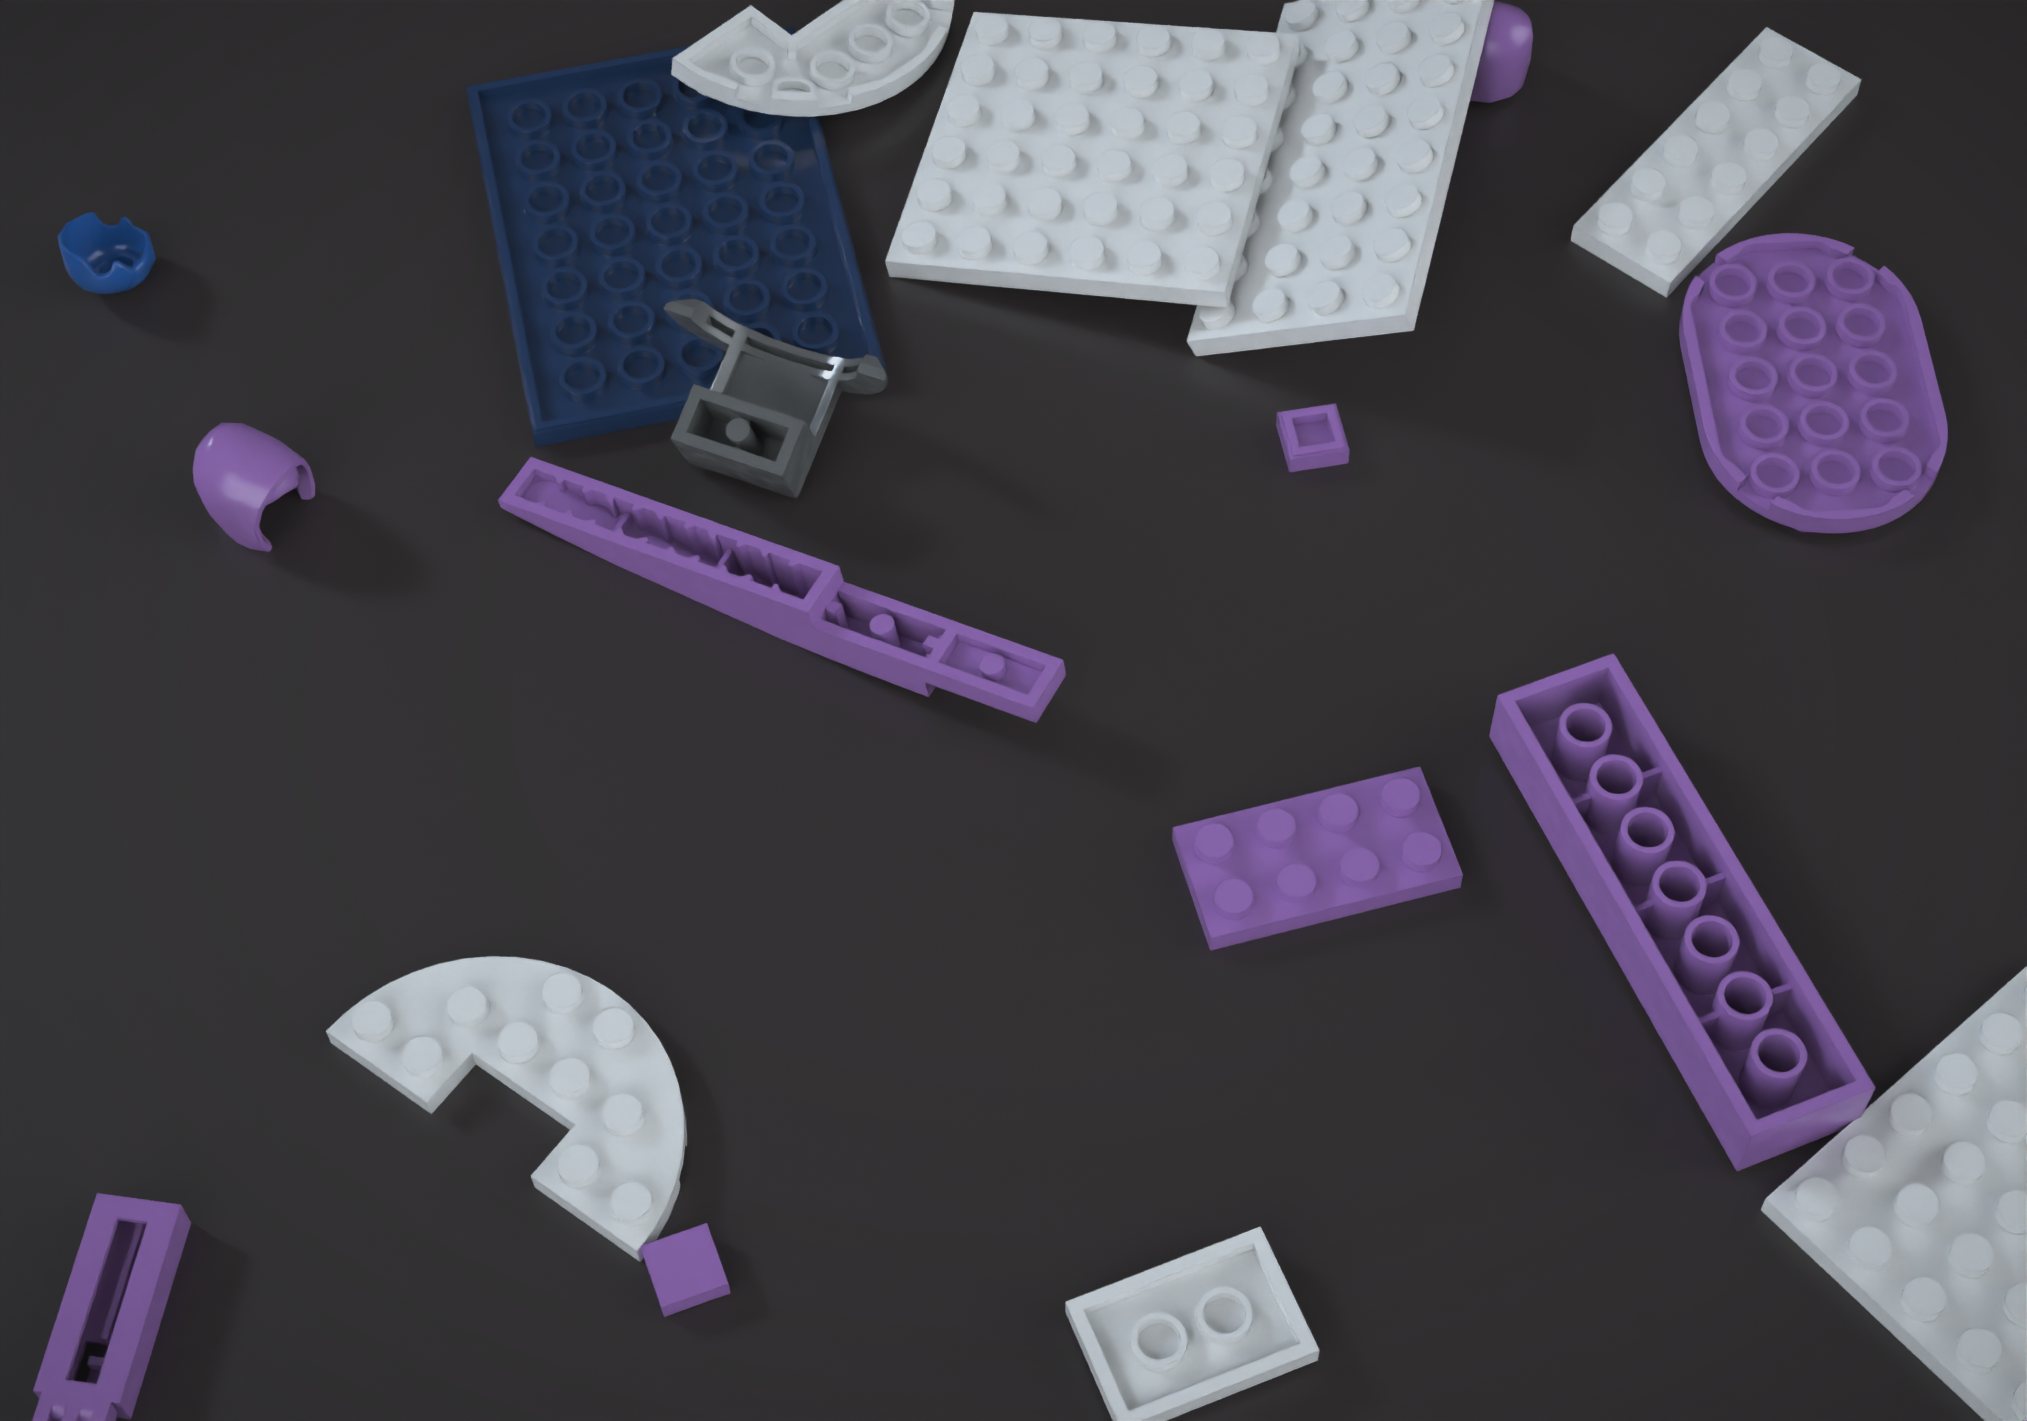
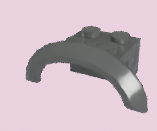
(765, 402)

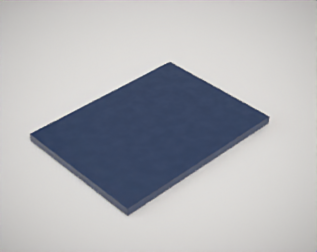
(642, 193)

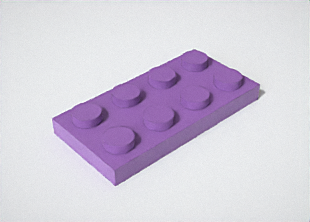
(1316, 858)

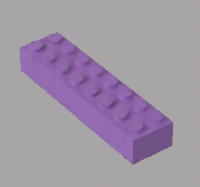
(1679, 913)

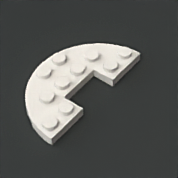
(829, 67)
(560, 1047)

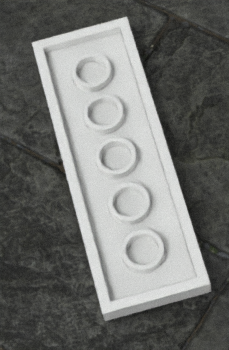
(1715, 161)

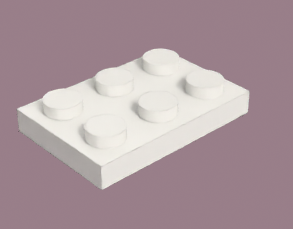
(1192, 1330)

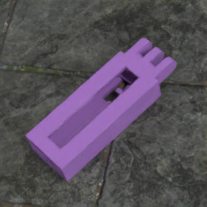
(113, 1302)

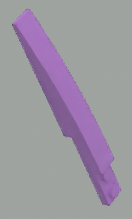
(784, 592)

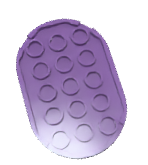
(1812, 384)

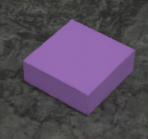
(1312, 437)
(685, 1269)

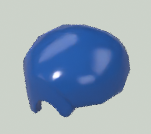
(105, 256)

